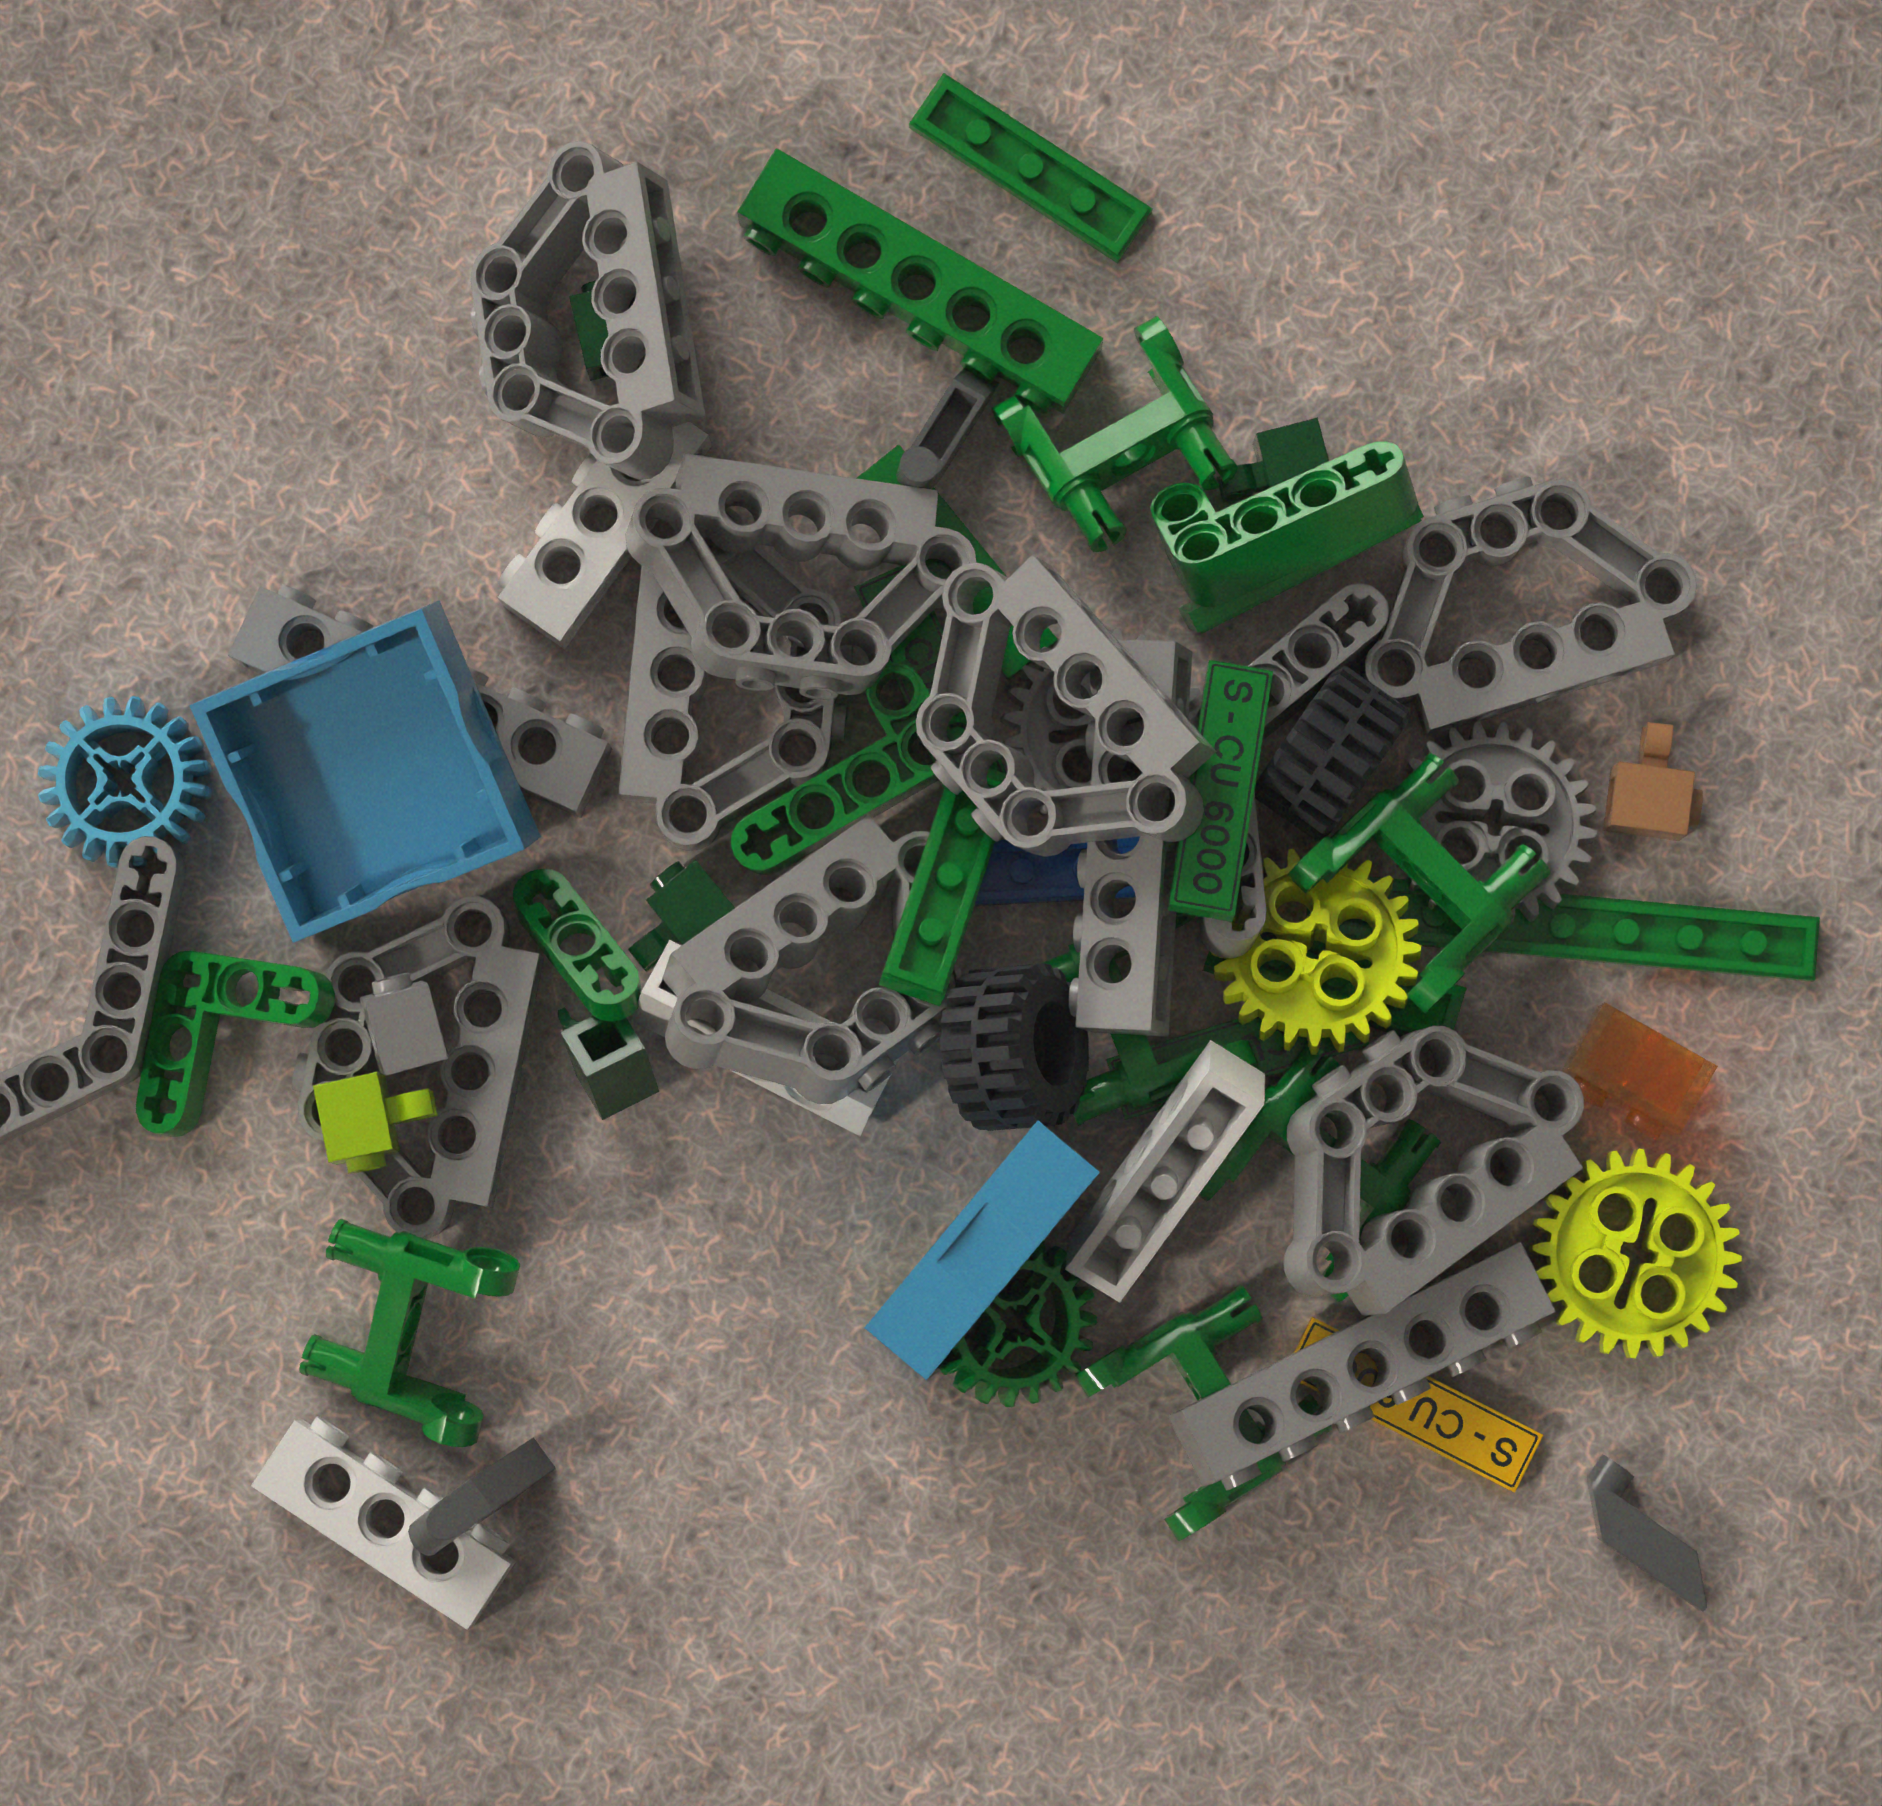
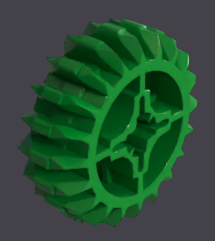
(997, 1340)

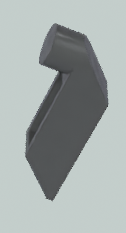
(945, 430)
(480, 1497)
(1640, 1537)

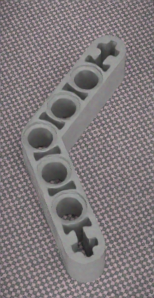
(1293, 689)
(103, 1019)

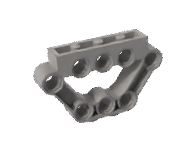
(538, 252)
(772, 494)
(1592, 542)
(968, 683)
(760, 771)
(426, 955)
(784, 1046)
(1329, 1177)

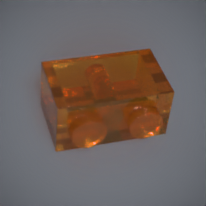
(1638, 1072)

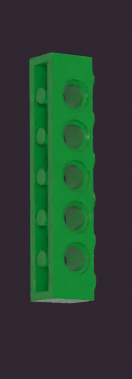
(793, 188)

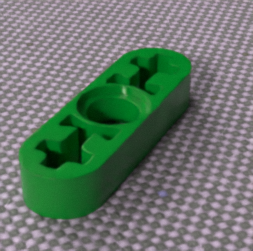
(577, 970)

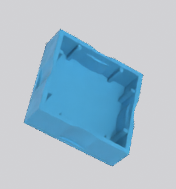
(366, 771)
(982, 1250)

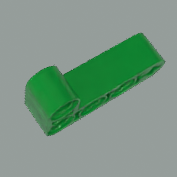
(1284, 526)
(840, 784)

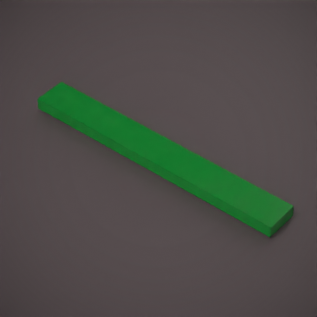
(1634, 934)

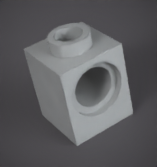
(402, 1024)

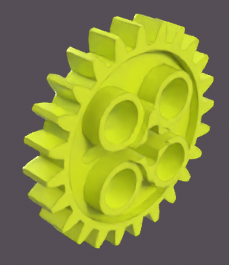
(1299, 1003)
(1691, 1273)

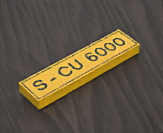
(1446, 1422)

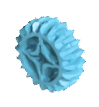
(145, 760)

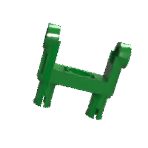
(1167, 424)
(1396, 827)
(1137, 1074)
(1381, 1184)
(1191, 1346)
(379, 1374)

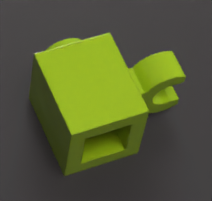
(362, 1118)

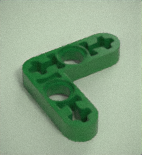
(211, 999)

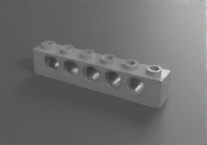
(564, 781)
(1143, 998)
(1500, 1281)

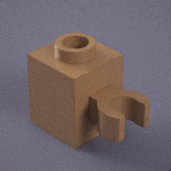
(1649, 796)

